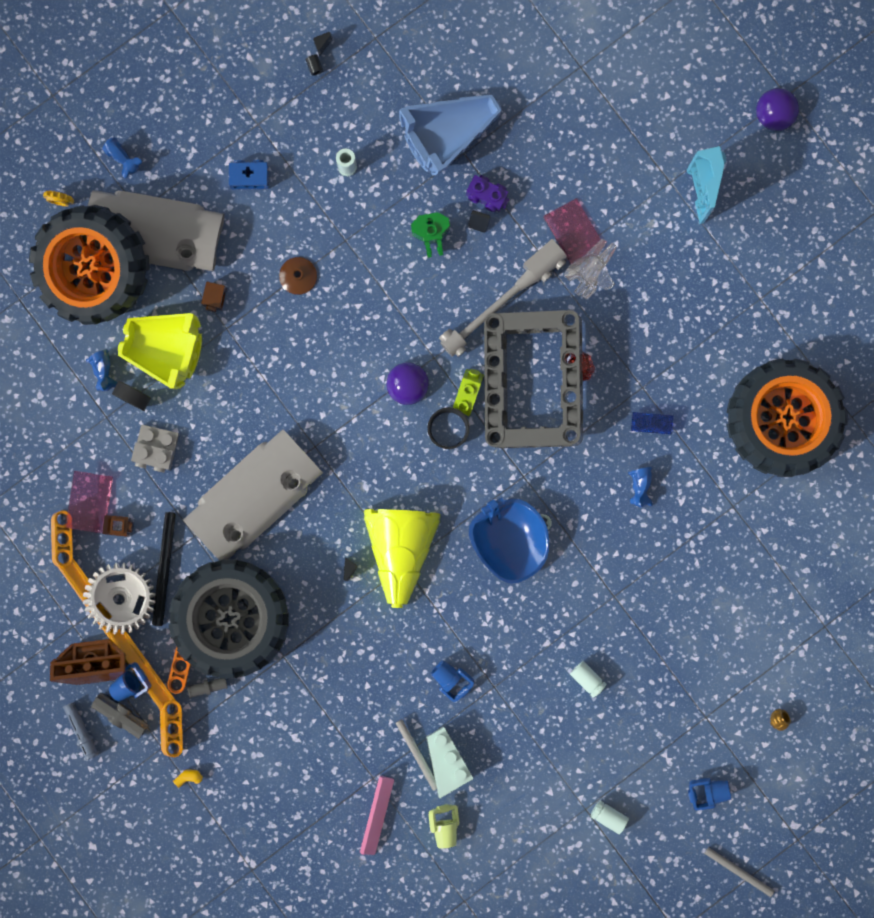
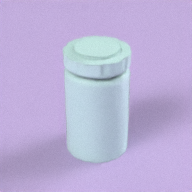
(346, 162)
(588, 679)
(609, 817)

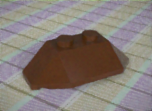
(88, 663)

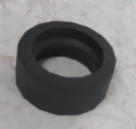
(131, 395)

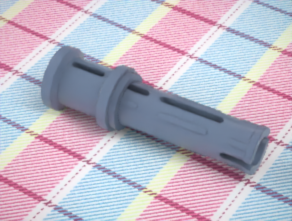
(85, 740)

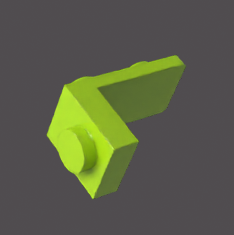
(468, 391)

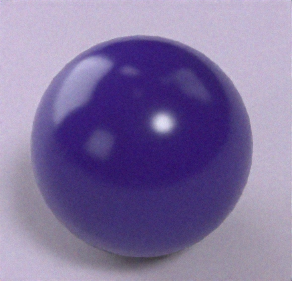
(777, 109)
(407, 383)

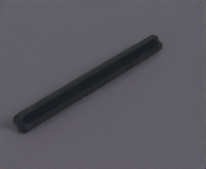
(163, 569)

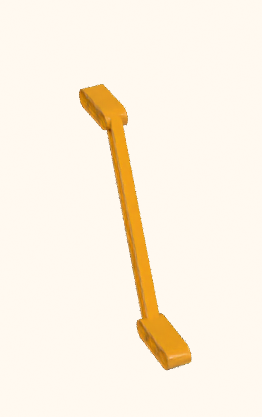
(158, 690)

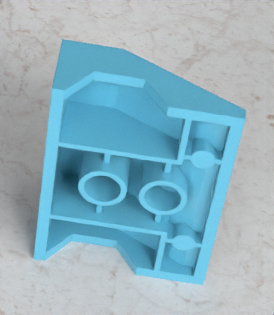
(707, 173)

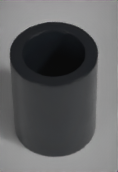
(314, 65)

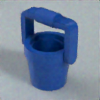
(448, 677)
(128, 684)
(715, 793)

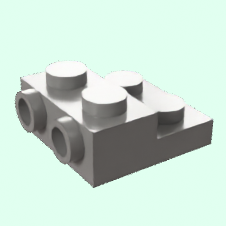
(155, 448)

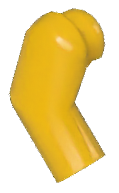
(188, 775)

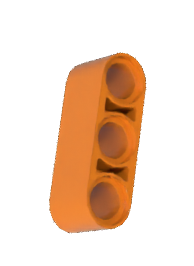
(177, 674)

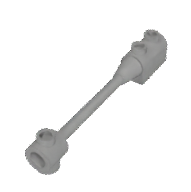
(537, 268)

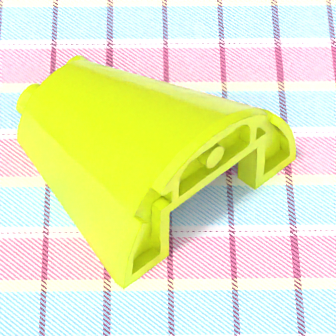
(163, 346)

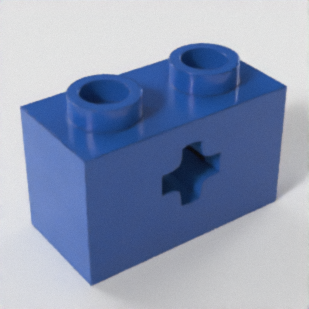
(258, 179)

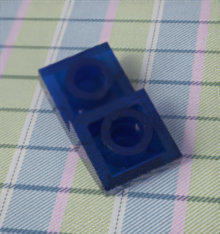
(652, 423)

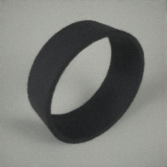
(448, 410)

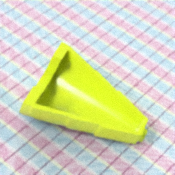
(400, 548)

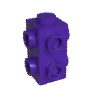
(490, 195)

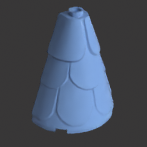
(446, 128)

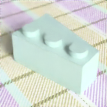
(447, 763)

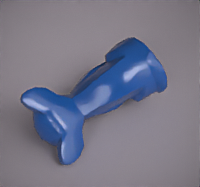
(113, 149)
(101, 365)
(641, 482)

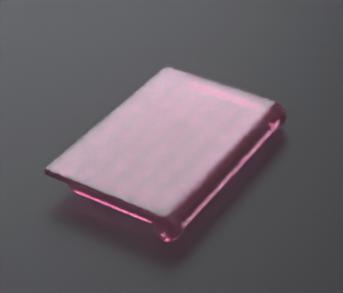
(572, 230)
(88, 501)

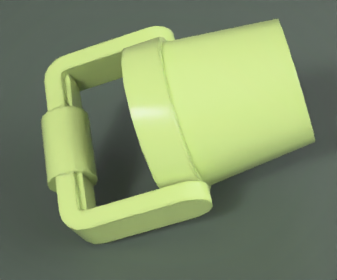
(444, 830)

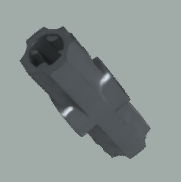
(120, 715)

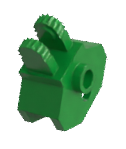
(431, 233)

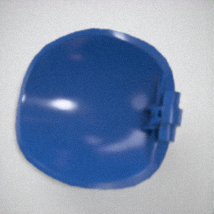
(510, 539)

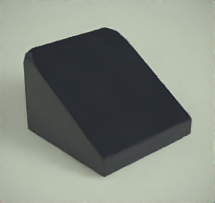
(322, 41)
(479, 221)
(349, 569)

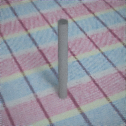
(416, 753)
(740, 872)

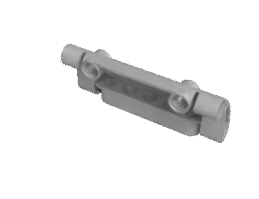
(173, 231)
(252, 496)

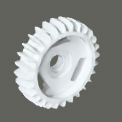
(130, 589)

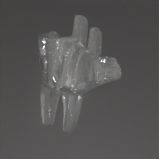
(592, 270)

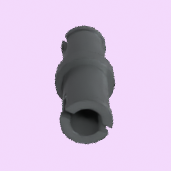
(207, 687)

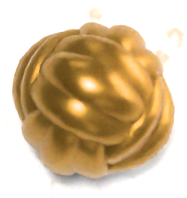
(780, 719)

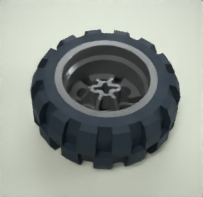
(190, 611)

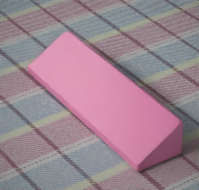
(377, 815)

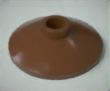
(298, 285)

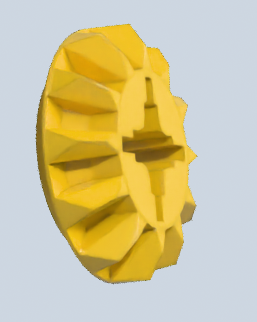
(58, 198)

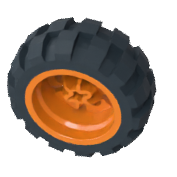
(56, 275)
(808, 387)

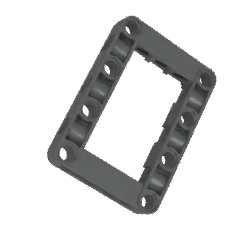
(496, 378)

